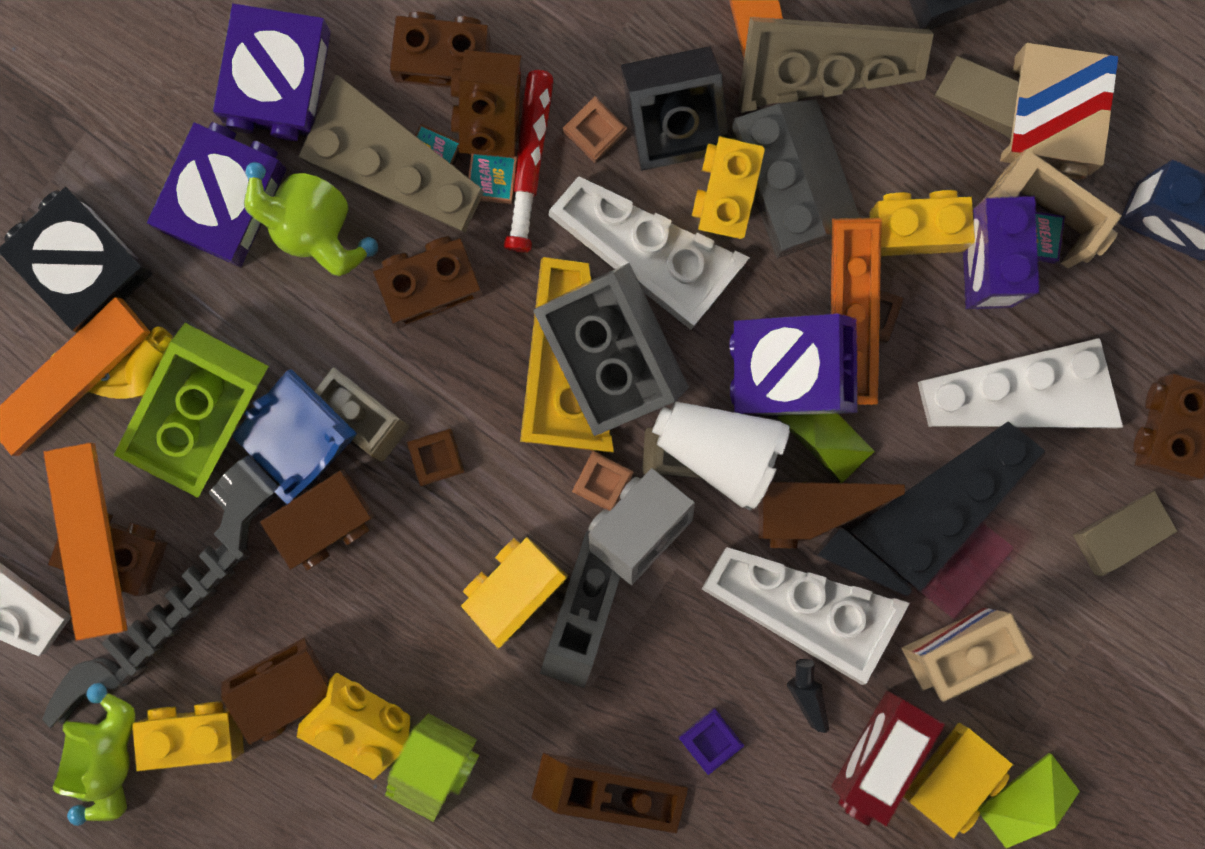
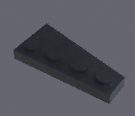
(942, 512)

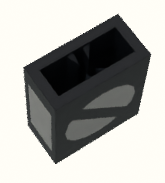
(72, 258)

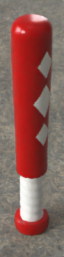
(530, 150)

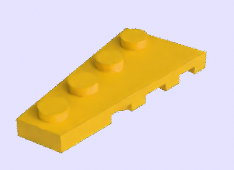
(550, 406)

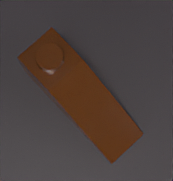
(809, 509)
(608, 794)

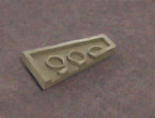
(816, 58)
(381, 155)

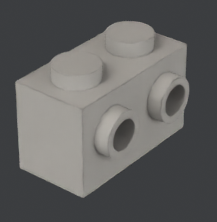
(640, 525)

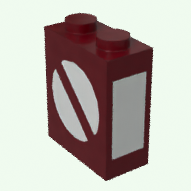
(885, 760)

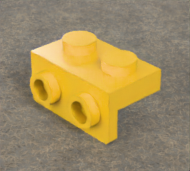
(731, 187)
(356, 727)

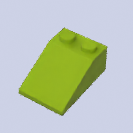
(190, 409)

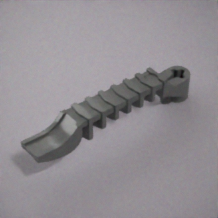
(242, 496)

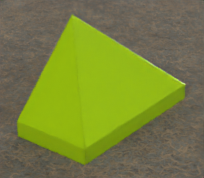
(830, 442)
(1030, 803)

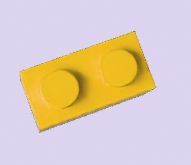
(958, 781)

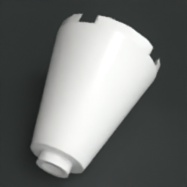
(723, 448)

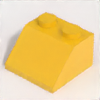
(513, 590)

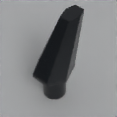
(809, 695)

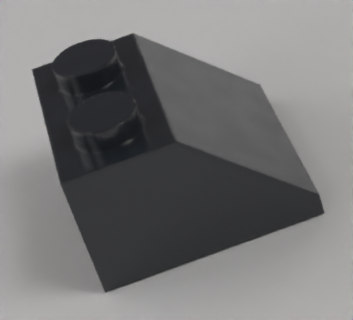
(675, 106)

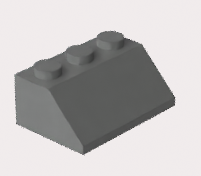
(799, 175)
(612, 350)

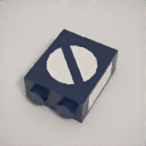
(1170, 208)

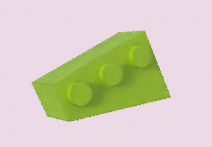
(430, 766)

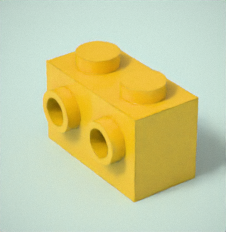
(925, 225)
(186, 738)

